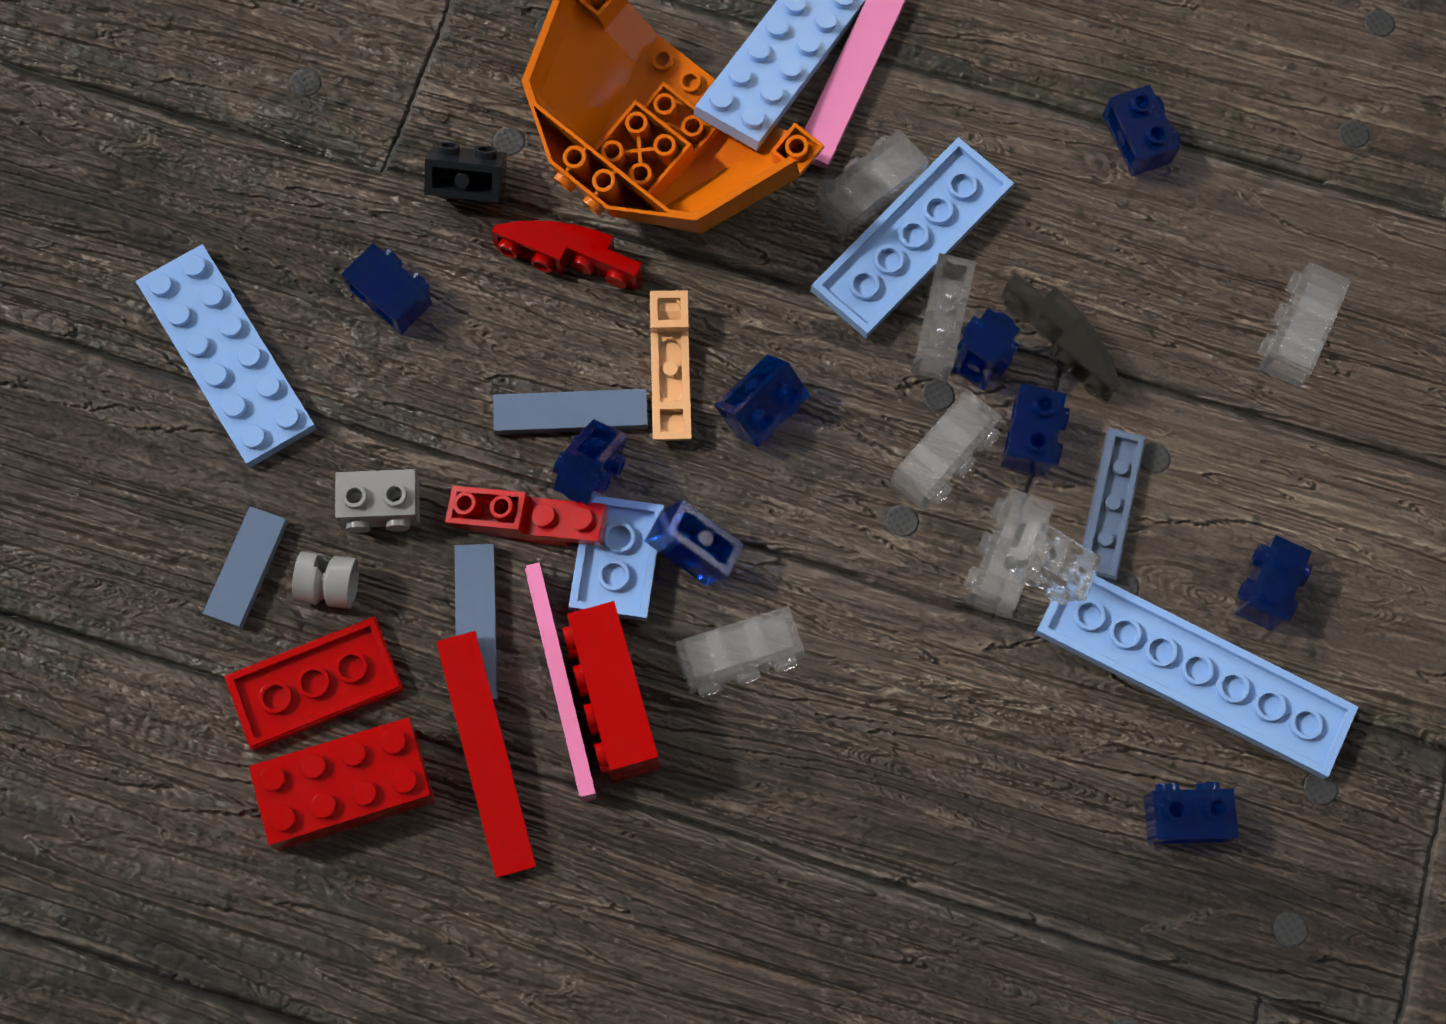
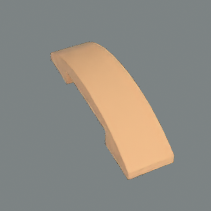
(670, 365)

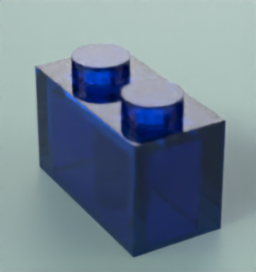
(387, 287)
(694, 542)

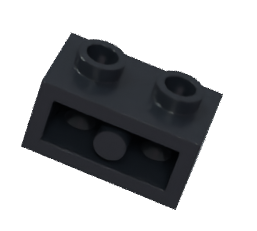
(465, 172)

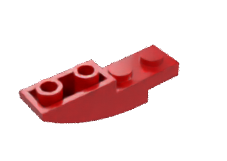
(555, 244)
(525, 517)

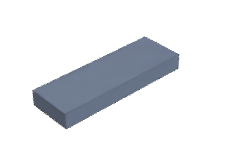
(245, 567)

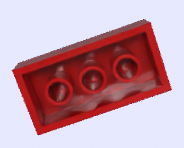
(613, 692)
(341, 784)

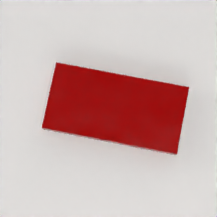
(313, 683)

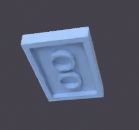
(623, 564)

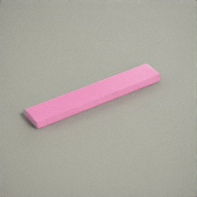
(851, 75)
(560, 683)

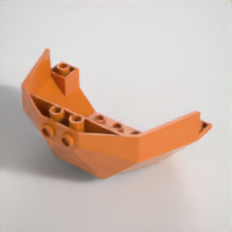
(624, 130)

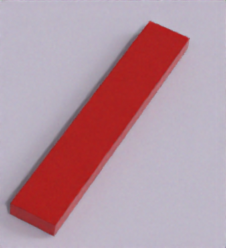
(486, 754)

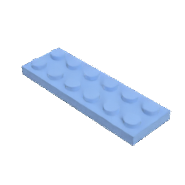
(774, 66)
(909, 236)
(226, 356)

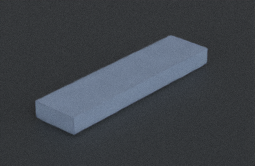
(569, 411)
(1113, 499)
(477, 602)

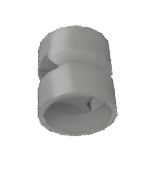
(325, 580)

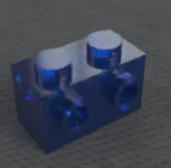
(1141, 130)
(986, 348)
(762, 400)
(1034, 430)
(590, 462)
(1270, 590)
(1190, 815)

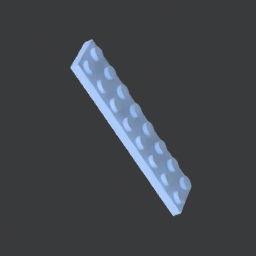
(1203, 675)

